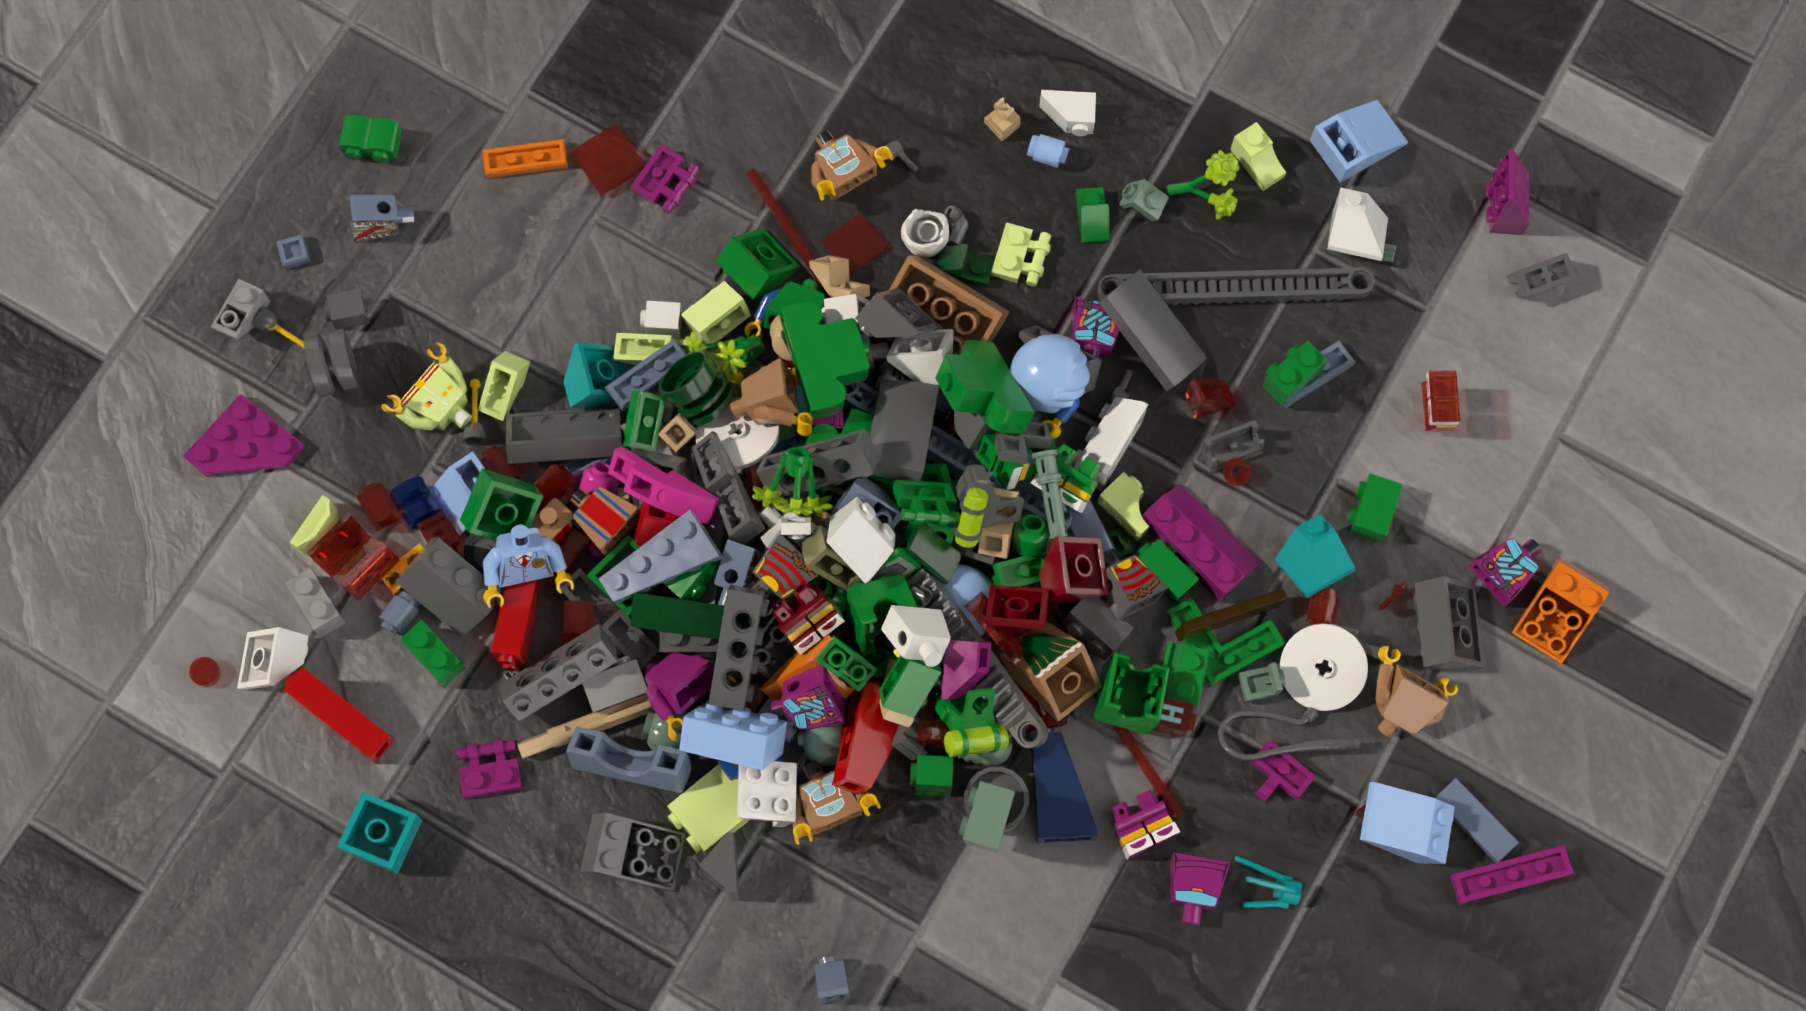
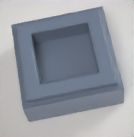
(293, 251)

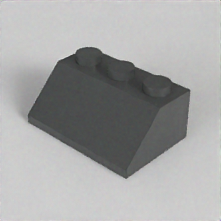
(894, 315)
(447, 586)
(1448, 624)

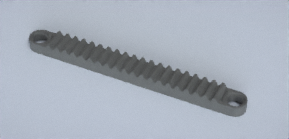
(1252, 285)
(1009, 701)

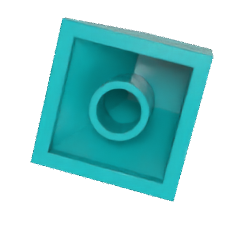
(589, 373)
(1314, 557)

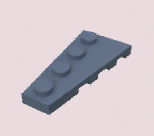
(670, 553)

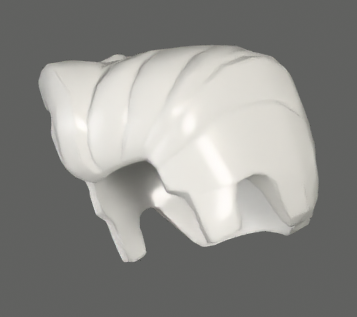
(925, 232)

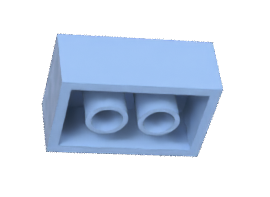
(733, 735)

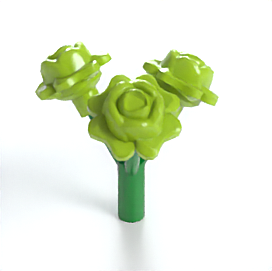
(1221, 170)

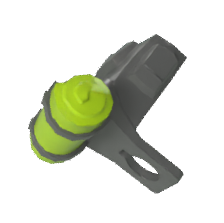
(979, 505)

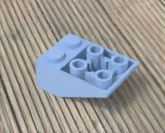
(1356, 139)

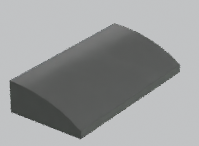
(1153, 330)
(903, 428)
(563, 434)

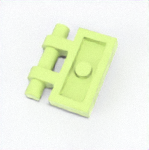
(1012, 252)

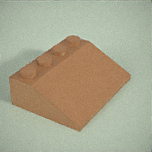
(949, 302)

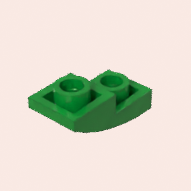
(846, 663)

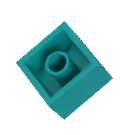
(379, 833)

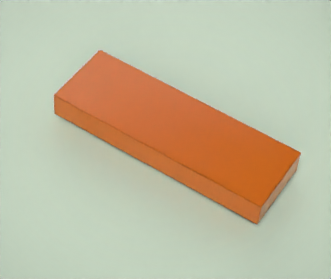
(525, 158)

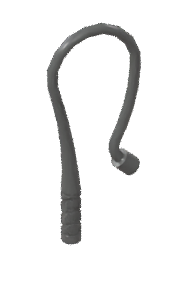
(1307, 717)

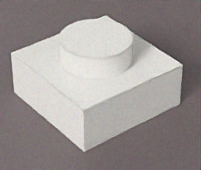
(796, 527)

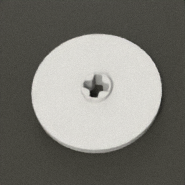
(747, 447)
(1344, 656)

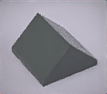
(722, 868)

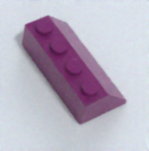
(1200, 541)

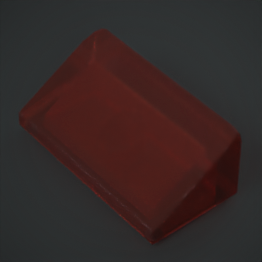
(554, 483)

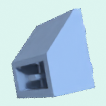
(455, 487)

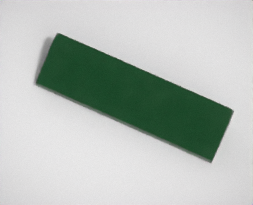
(679, 616)

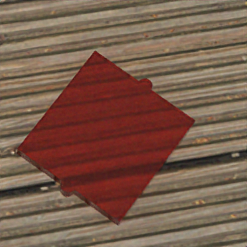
(855, 242)

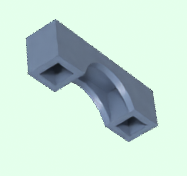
(598, 754)

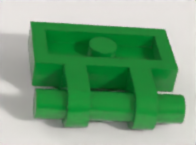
(924, 495)

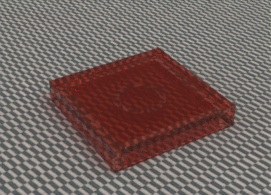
(608, 160)

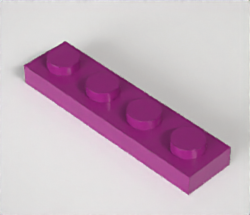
(1511, 874)

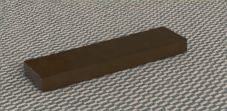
(1230, 614)

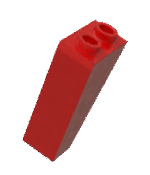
(516, 625)
(337, 714)
(864, 741)

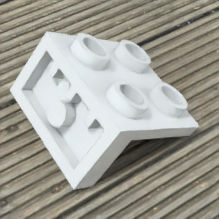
(768, 793)

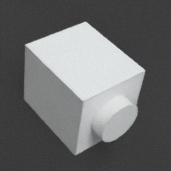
(662, 318)

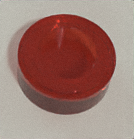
(204, 672)

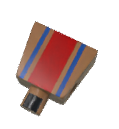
(604, 517)
(555, 521)

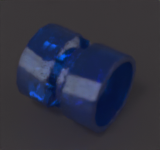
(413, 500)

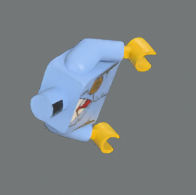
(520, 559)

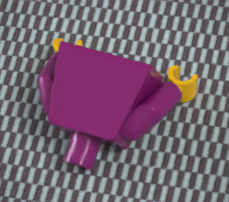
(677, 685)

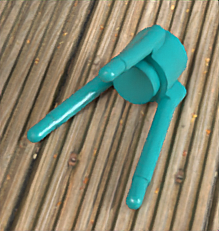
(1285, 888)

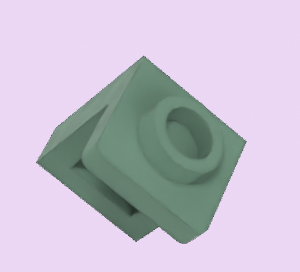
(1144, 198)
(1262, 682)

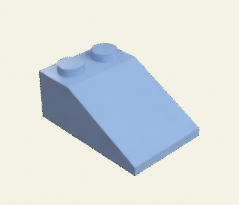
(1407, 824)

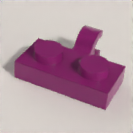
(1282, 772)

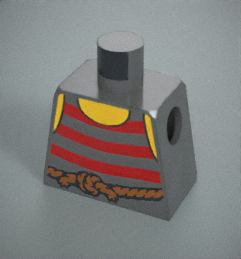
(781, 567)
(1130, 585)

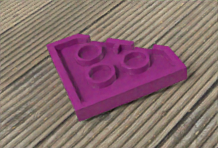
(243, 442)

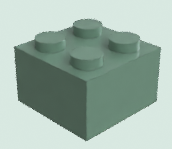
(988, 816)

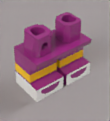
(1144, 829)

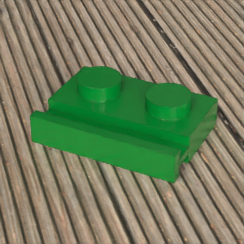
(1186, 672)

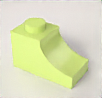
(1257, 156)
(503, 384)
(1122, 503)

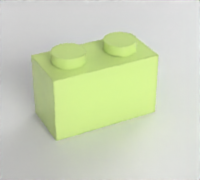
(716, 314)

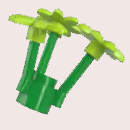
(742, 355)
(797, 462)

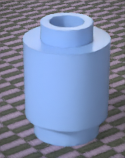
(1047, 150)

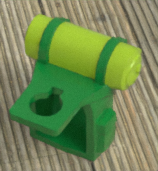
(971, 723)

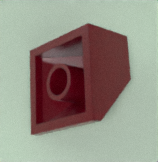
(1074, 569)
(1018, 608)

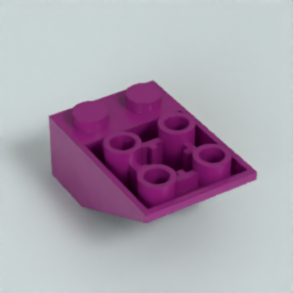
(1508, 196)

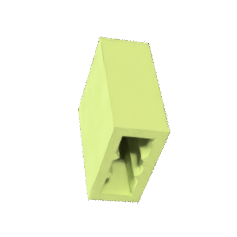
(707, 810)

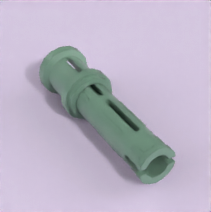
(1049, 480)

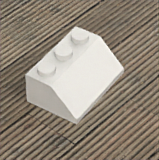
(1112, 436)

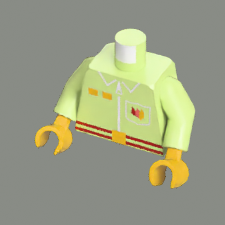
(435, 397)

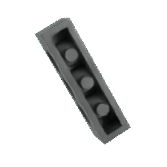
(828, 462)
(558, 672)
(723, 690)

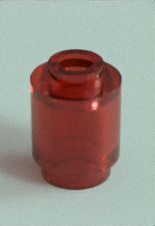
(496, 460)
(1323, 607)

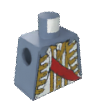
(377, 216)
(736, 560)

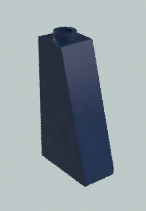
(1058, 796)

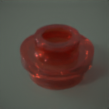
(1242, 477)

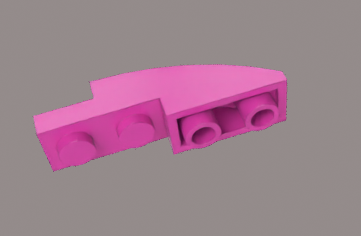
(664, 491)

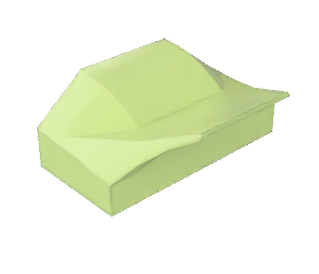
(315, 526)

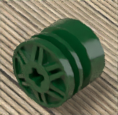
(697, 388)

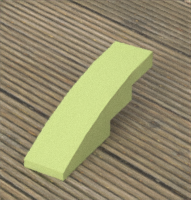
(635, 348)

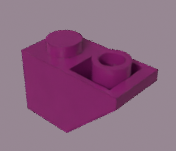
(964, 666)

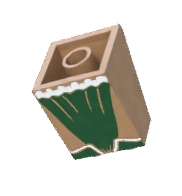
(1054, 671)

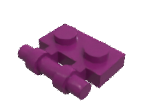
(658, 174)
(490, 777)

